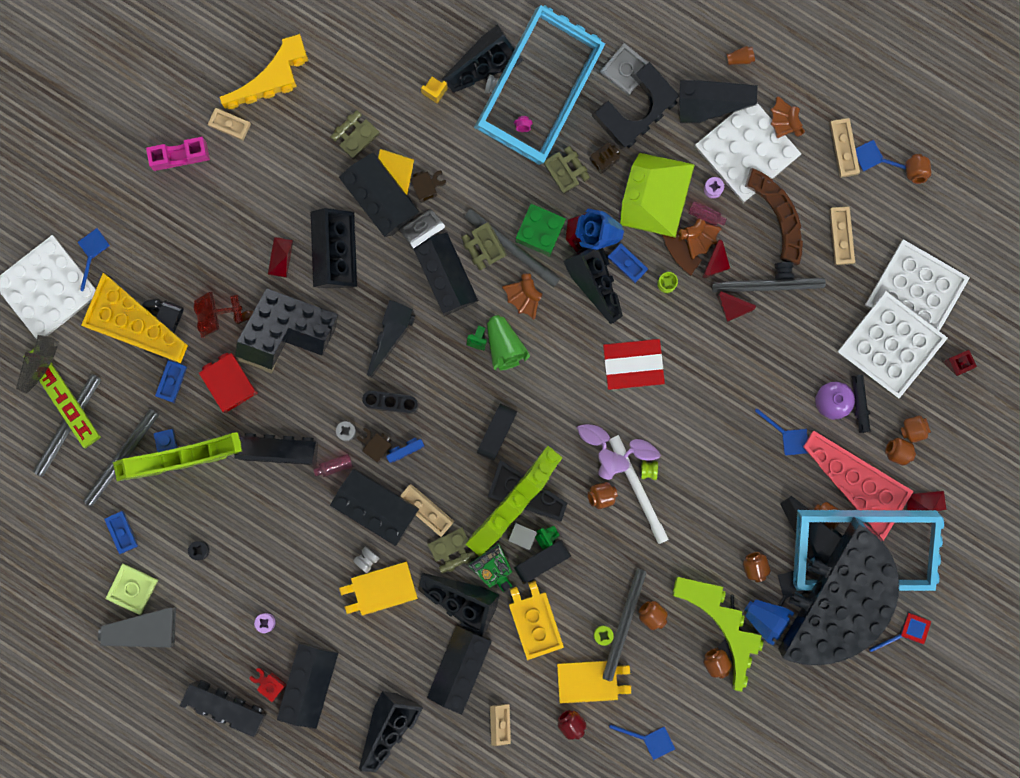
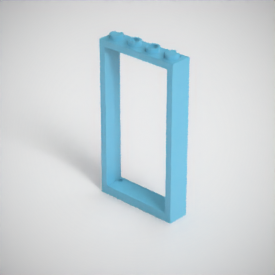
(578, 33)
(936, 541)

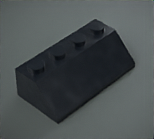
(379, 194)
(333, 248)
(445, 274)
(278, 450)
(374, 507)
(459, 669)
(307, 686)

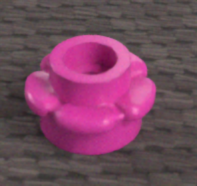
(523, 124)

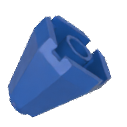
(598, 230)
(768, 619)

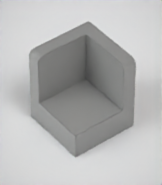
(522, 536)

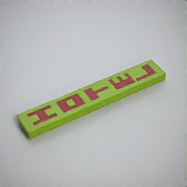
(68, 407)

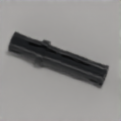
(861, 404)

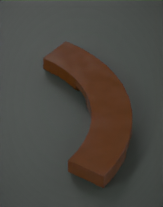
(785, 213)
(680, 252)

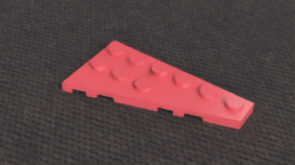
(858, 481)

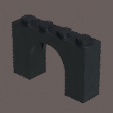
(660, 98)

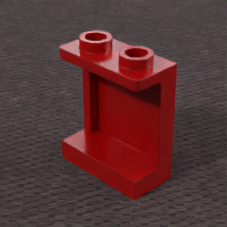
(227, 382)

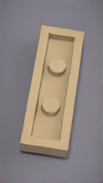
(844, 147)
(842, 235)
(428, 511)

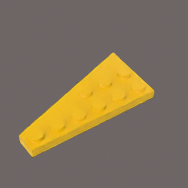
(125, 319)

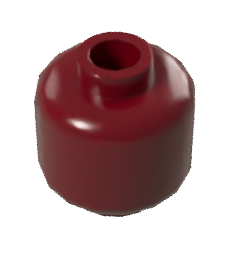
(571, 725)

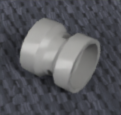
(366, 559)

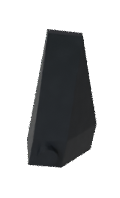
(483, 59)
(712, 99)
(591, 274)
(395, 325)
(820, 538)
(466, 602)
(389, 721)

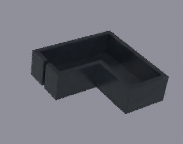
(282, 321)

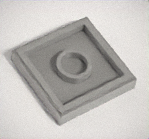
(622, 68)
(422, 228)

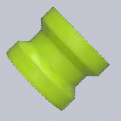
(649, 470)
(603, 633)

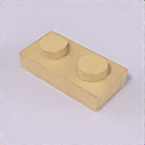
(229, 124)
(500, 725)

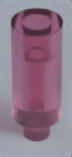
(707, 214)
(333, 466)

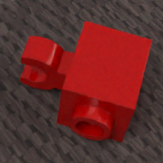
(270, 686)

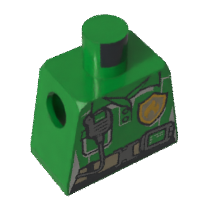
(493, 568)

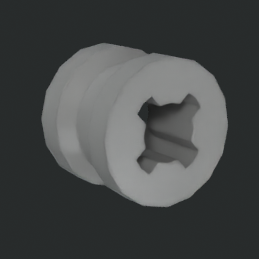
(491, 83)
(348, 433)

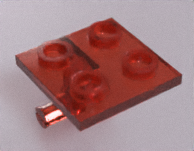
(207, 313)

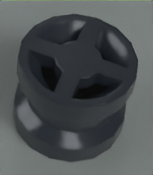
(784, 270)
(201, 552)

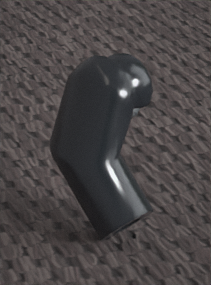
(152, 304)

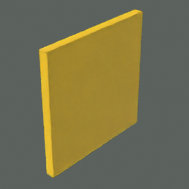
(398, 166)

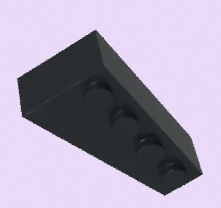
(543, 504)
(224, 707)

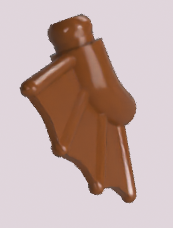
(786, 119)
(699, 237)
(524, 295)

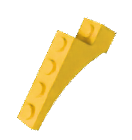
(274, 78)

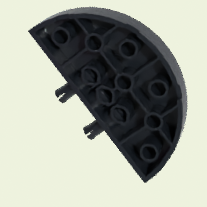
(848, 602)

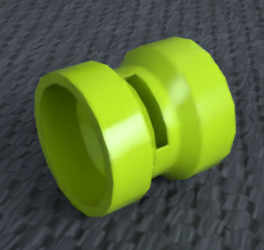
(667, 282)

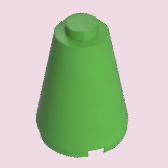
(505, 344)

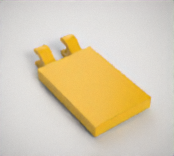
(381, 589)
(535, 622)
(585, 683)

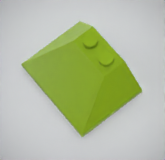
(656, 194)

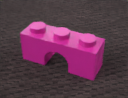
(166, 157)

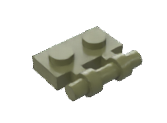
(359, 138)
(561, 172)
(488, 243)
(448, 545)

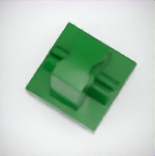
(477, 340)
(546, 537)

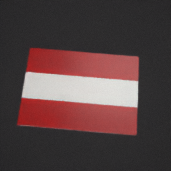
(634, 364)

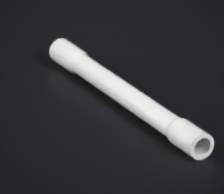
(656, 526)

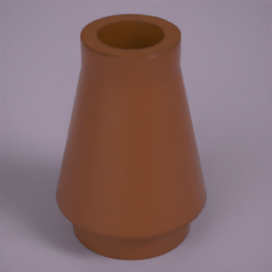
(741, 56)

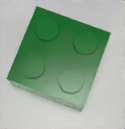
(540, 230)

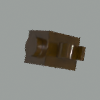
(605, 157)
(425, 186)
(377, 446)

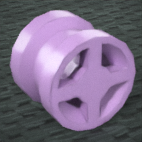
(713, 191)
(267, 620)

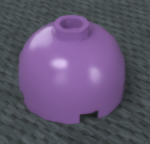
(835, 400)

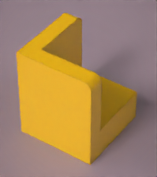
(434, 89)

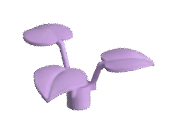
(612, 462)

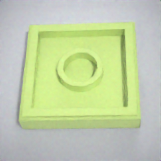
(131, 589)

